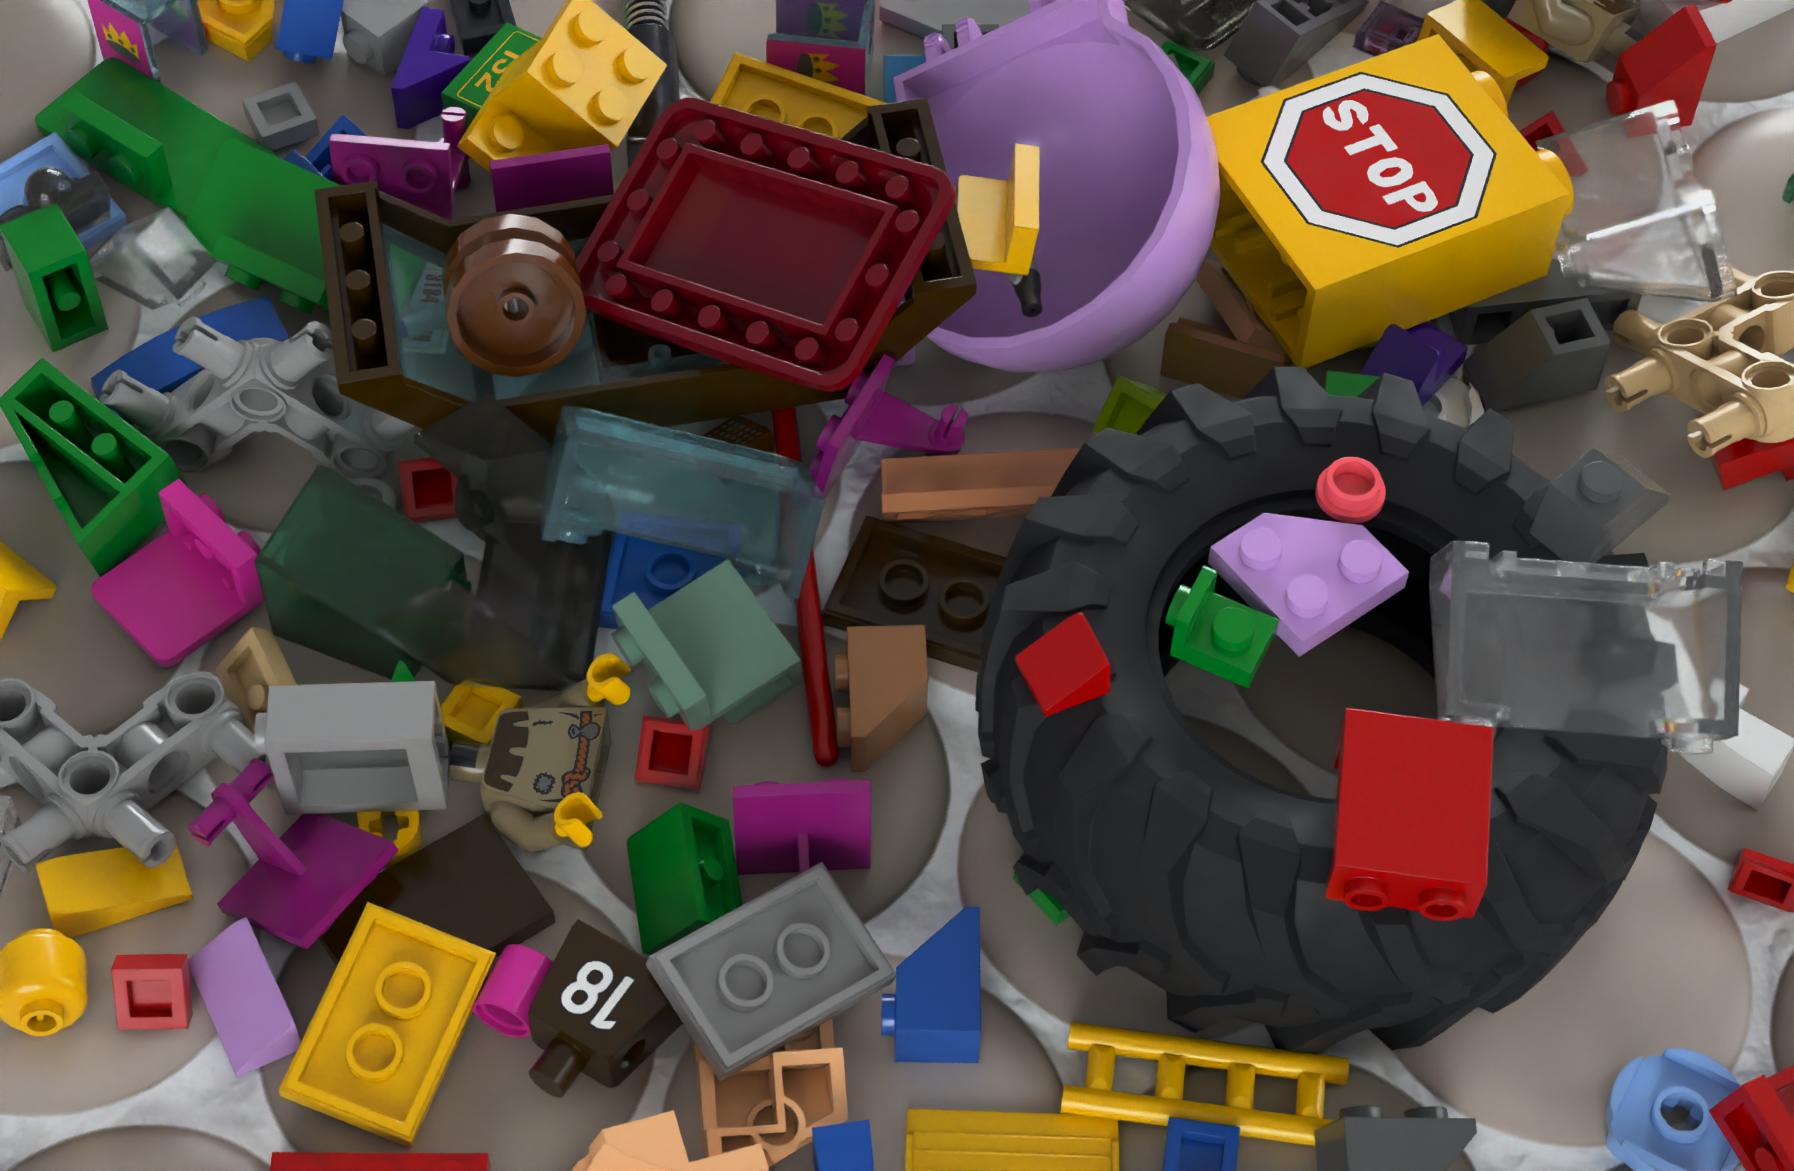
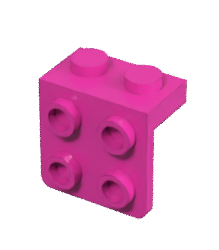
(183, 582)

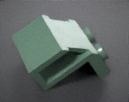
(708, 649)

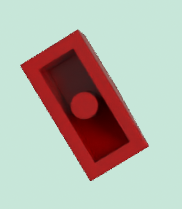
(1665, 67)

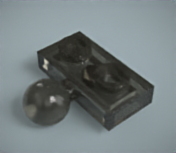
(82, 201)

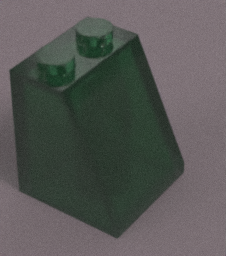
(342, 565)

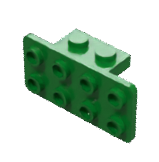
(139, 133)
(263, 223)

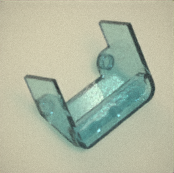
(681, 493)

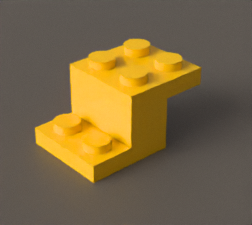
(566, 90)

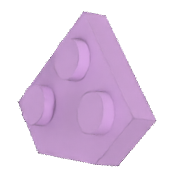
(1307, 574)

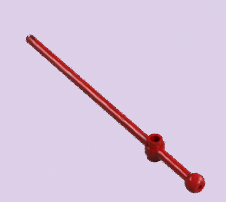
(810, 621)

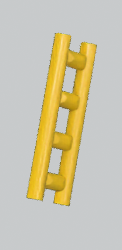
(1176, 1052)

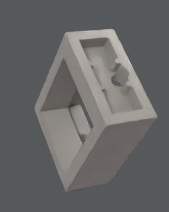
(355, 747)

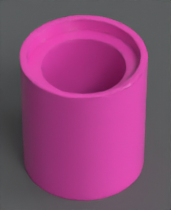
(511, 990)

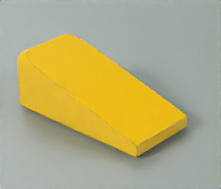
(108, 888)

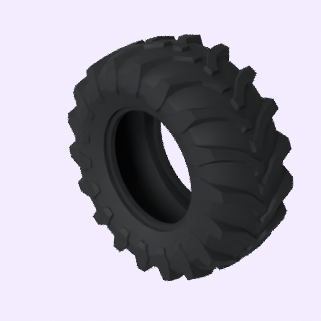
(1224, 877)

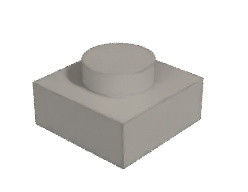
(280, 116)

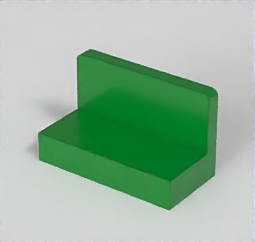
(682, 874)

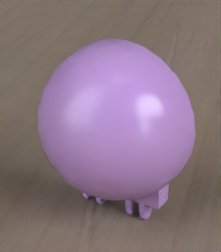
(1120, 177)

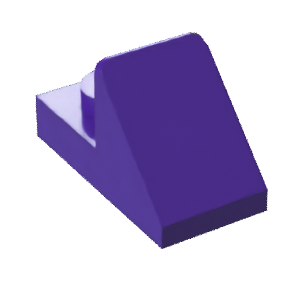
(425, 70)
(1418, 355)

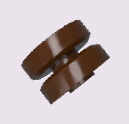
(513, 295)

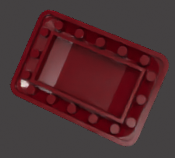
(762, 242)

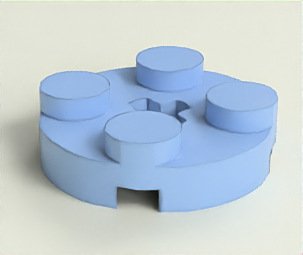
(1660, 1083)

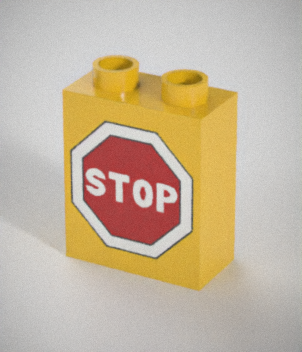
(1381, 199)

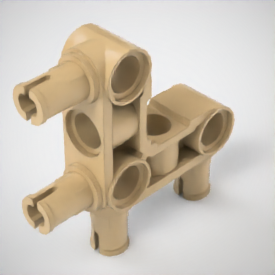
(1718, 363)

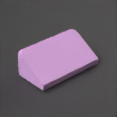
(244, 999)

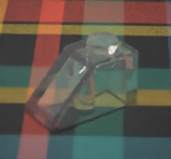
(153, 261)

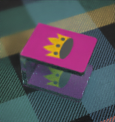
(125, 34)
(825, 40)

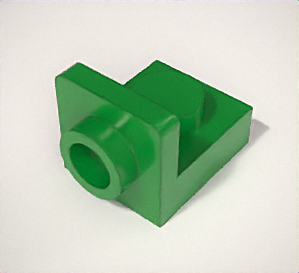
(1218, 631)

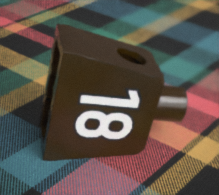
(596, 1013)

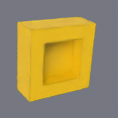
(473, 711)

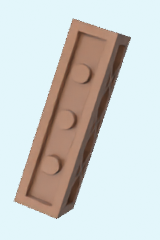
(970, 484)

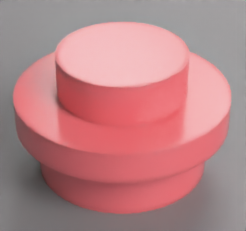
(1351, 490)

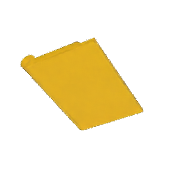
(1009, 1141)

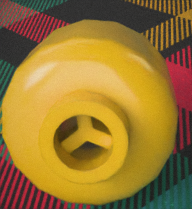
(41, 980)

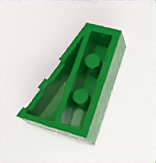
(91, 463)

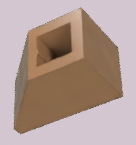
(885, 688)

